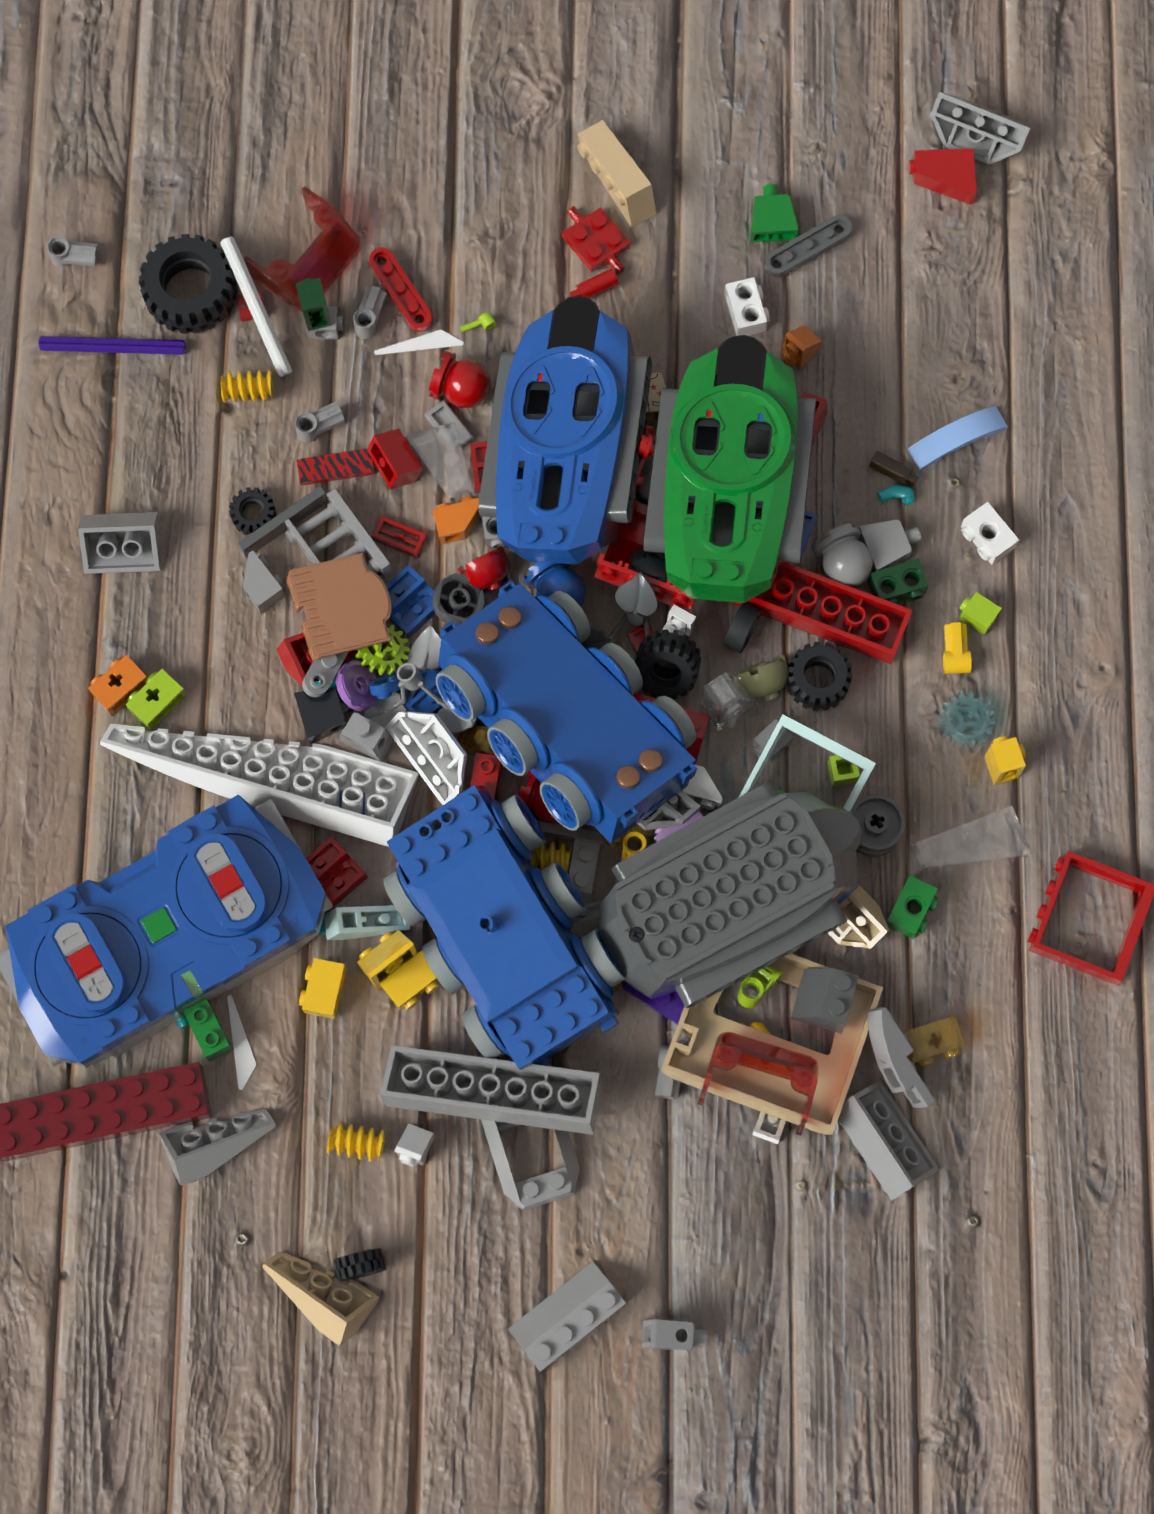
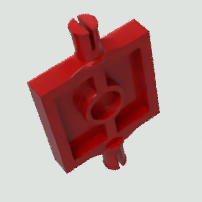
(596, 239)

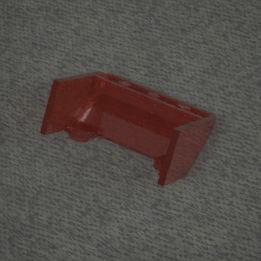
(323, 258)
(737, 1049)

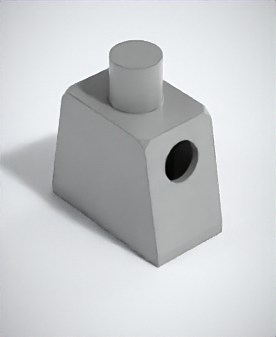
(888, 543)
(365, 737)
(662, 1335)

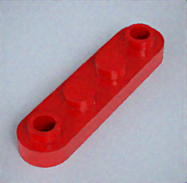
(400, 289)

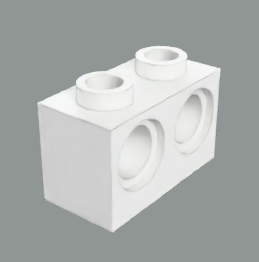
(741, 308)

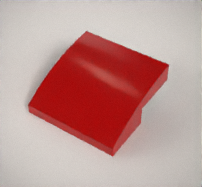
(335, 870)

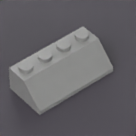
(886, 1140)
(567, 1316)

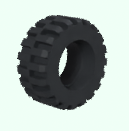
(182, 255)

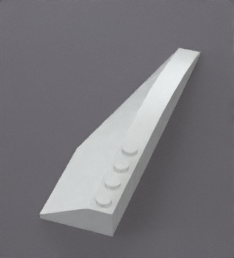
(297, 778)

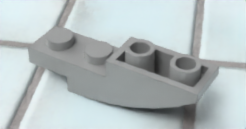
(891, 1054)

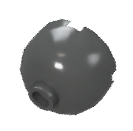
(456, 599)

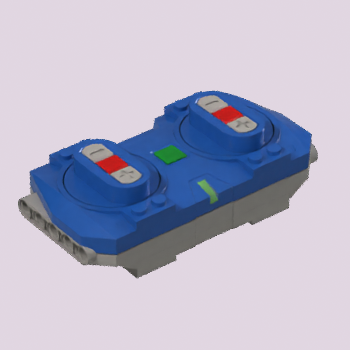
(170, 930)

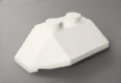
(431, 751)

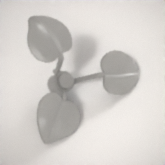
(422, 656)

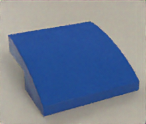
(410, 601)

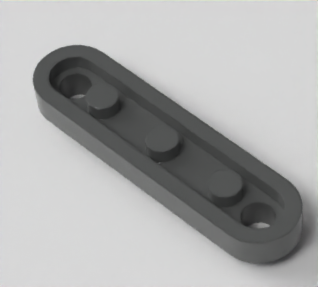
(808, 246)

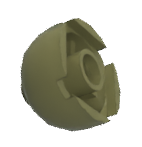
(766, 678)

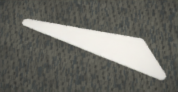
(432, 340)
(243, 1054)

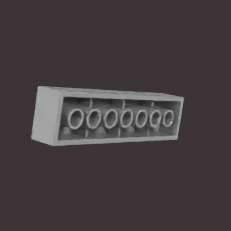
(492, 1089)

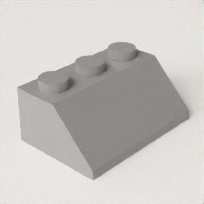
(120, 542)

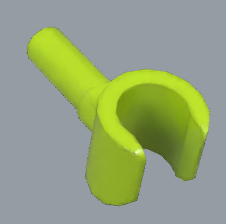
(484, 319)

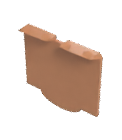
(342, 605)

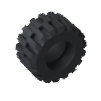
(670, 648)
(825, 657)

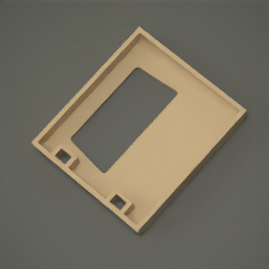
(762, 1090)

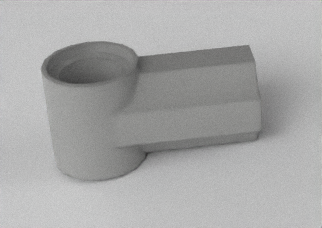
(75, 252)
(369, 311)
(320, 420)
(666, 1086)

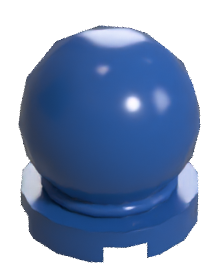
(555, 577)

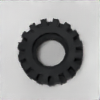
(246, 498)
(360, 1264)

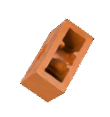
(116, 697)

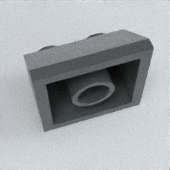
(825, 998)

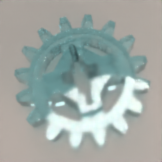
(958, 713)

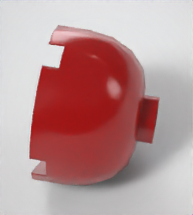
(487, 569)

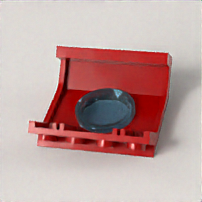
(628, 558)

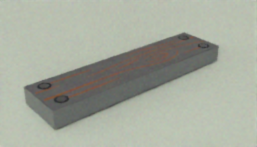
(277, 525)

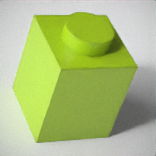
(979, 612)
(842, 772)

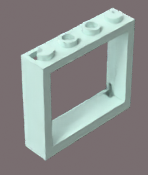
(820, 740)

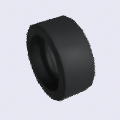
(742, 627)

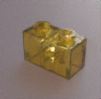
(944, 1030)

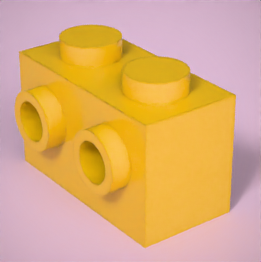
(1005, 759)
(410, 982)
(323, 988)

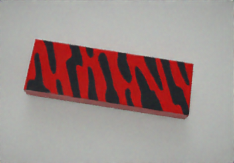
(335, 467)

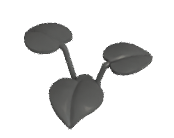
(638, 600)

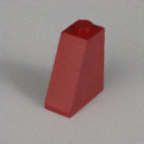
(945, 172)

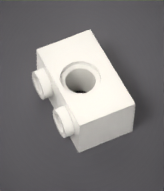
(987, 519)

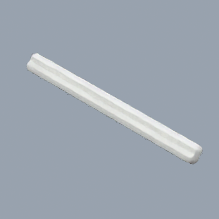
(256, 306)

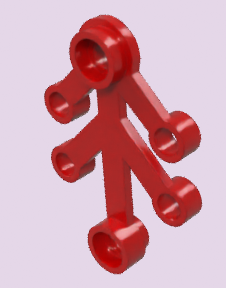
(646, 447)

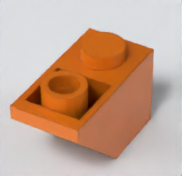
(800, 347)
(456, 519)

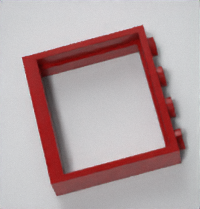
(1099, 870)

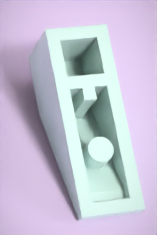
(363, 921)

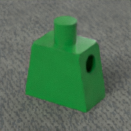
(773, 217)

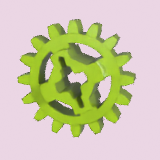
(392, 656)

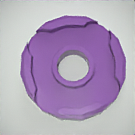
(347, 688)

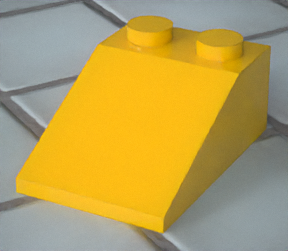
(386, 957)

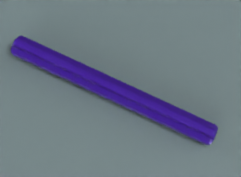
(112, 345)

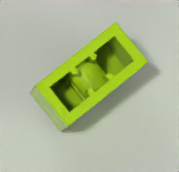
(151, 711)

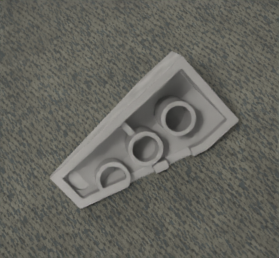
(205, 1147)

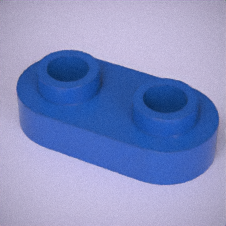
(384, 686)

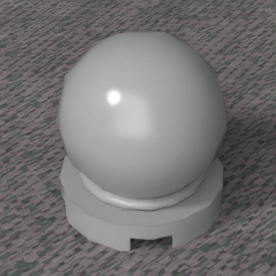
(844, 556)

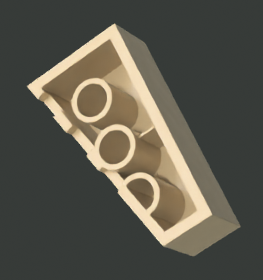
(618, 173)

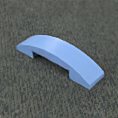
(957, 435)

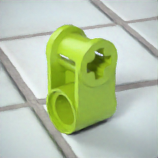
(761, 983)

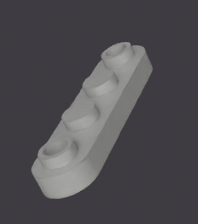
(325, 671)

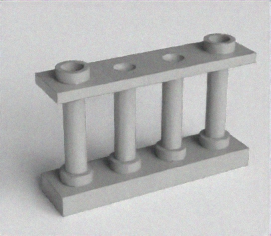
(348, 527)

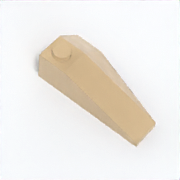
(330, 1305)

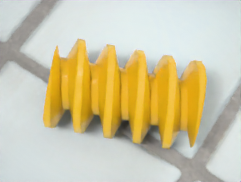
(247, 386)
(544, 857)
(356, 1141)

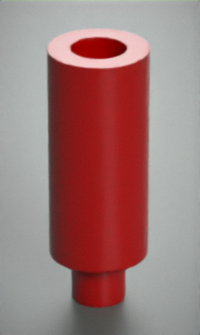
(596, 284)

